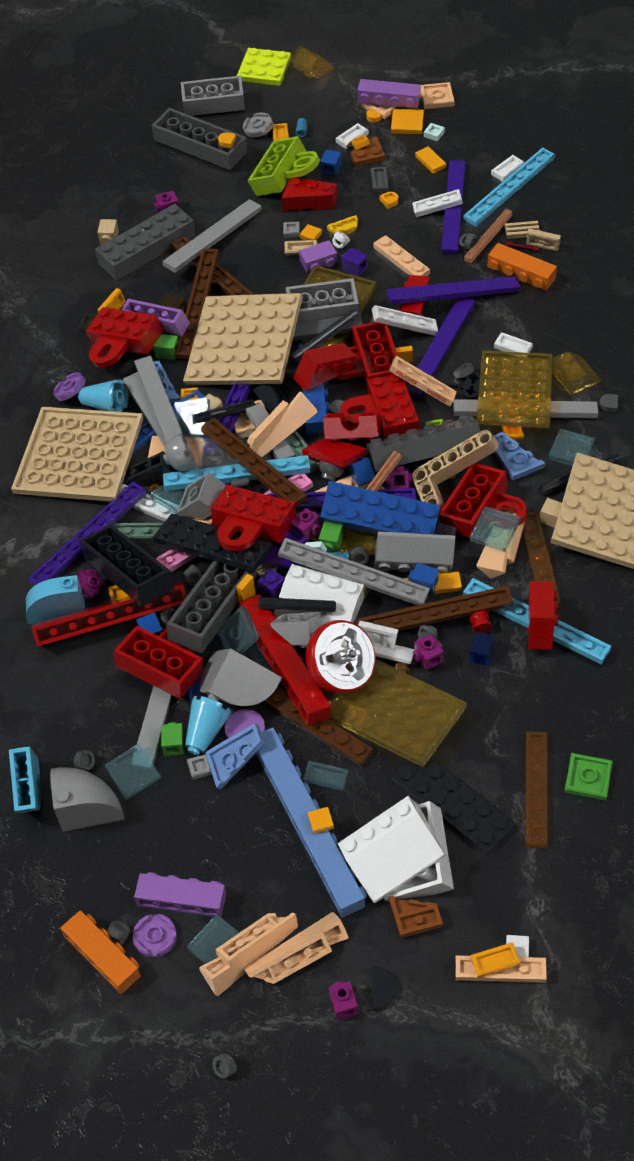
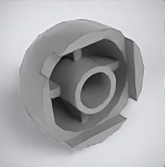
(179, 454)

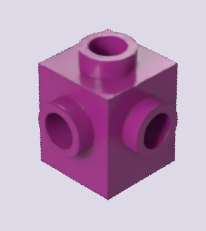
(406, 478)
(307, 524)
(89, 582)
(428, 651)

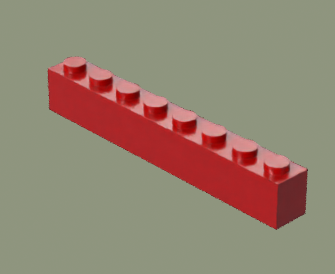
(103, 616)
(286, 663)

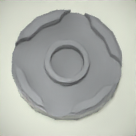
(258, 125)

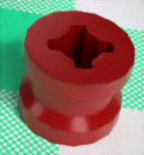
(480, 622)

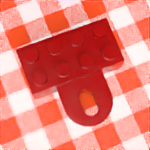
(120, 333)
(373, 351)
(389, 397)
(479, 488)
(252, 515)
(159, 661)

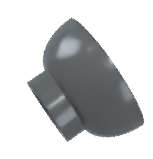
(330, 471)

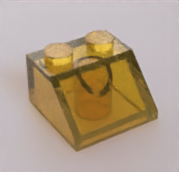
(311, 63)
(573, 372)

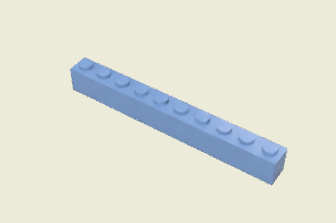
(320, 846)

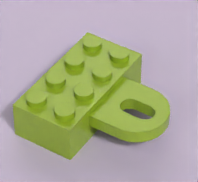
(282, 161)

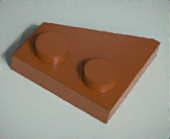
(368, 154)
(414, 917)

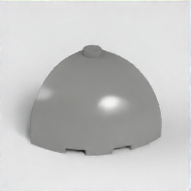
(237, 679)
(82, 799)

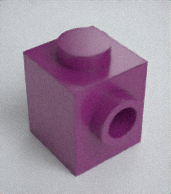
(165, 200)
(343, 1000)

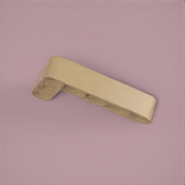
(450, 463)

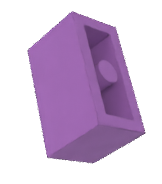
(318, 255)

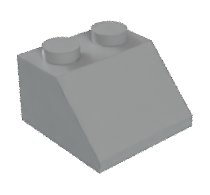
(200, 497)
(297, 626)

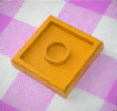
(407, 121)

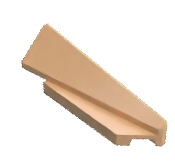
(281, 423)
(494, 561)
(245, 949)
(299, 950)

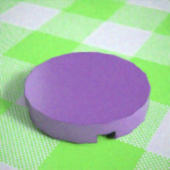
(70, 387)
(241, 720)
(154, 935)

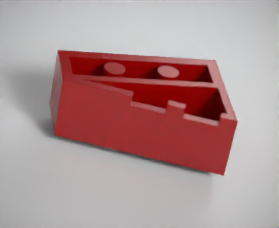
(308, 194)
(323, 365)
(542, 614)

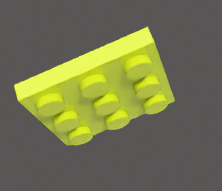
(264, 66)

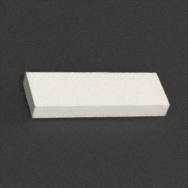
(437, 203)

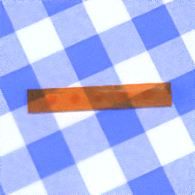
(538, 551)
(536, 790)

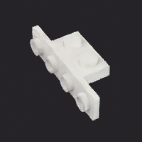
(384, 642)

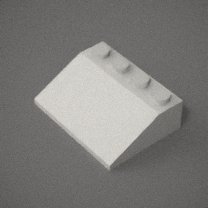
(311, 584)
(392, 849)
(438, 876)

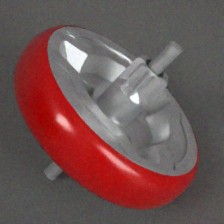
(328, 659)

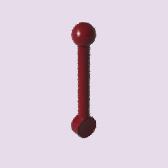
(510, 244)

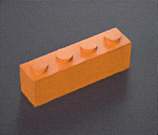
(522, 266)
(101, 951)

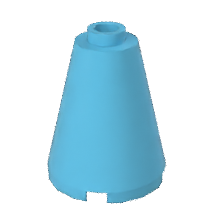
(105, 396)
(204, 723)

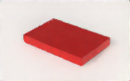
(335, 452)

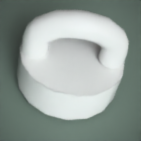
(341, 237)

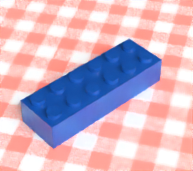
(377, 511)

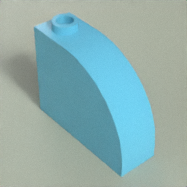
(54, 599)
(25, 780)

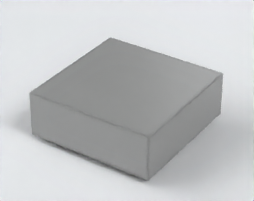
(291, 229)
(199, 767)

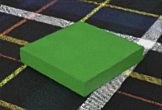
(588, 776)

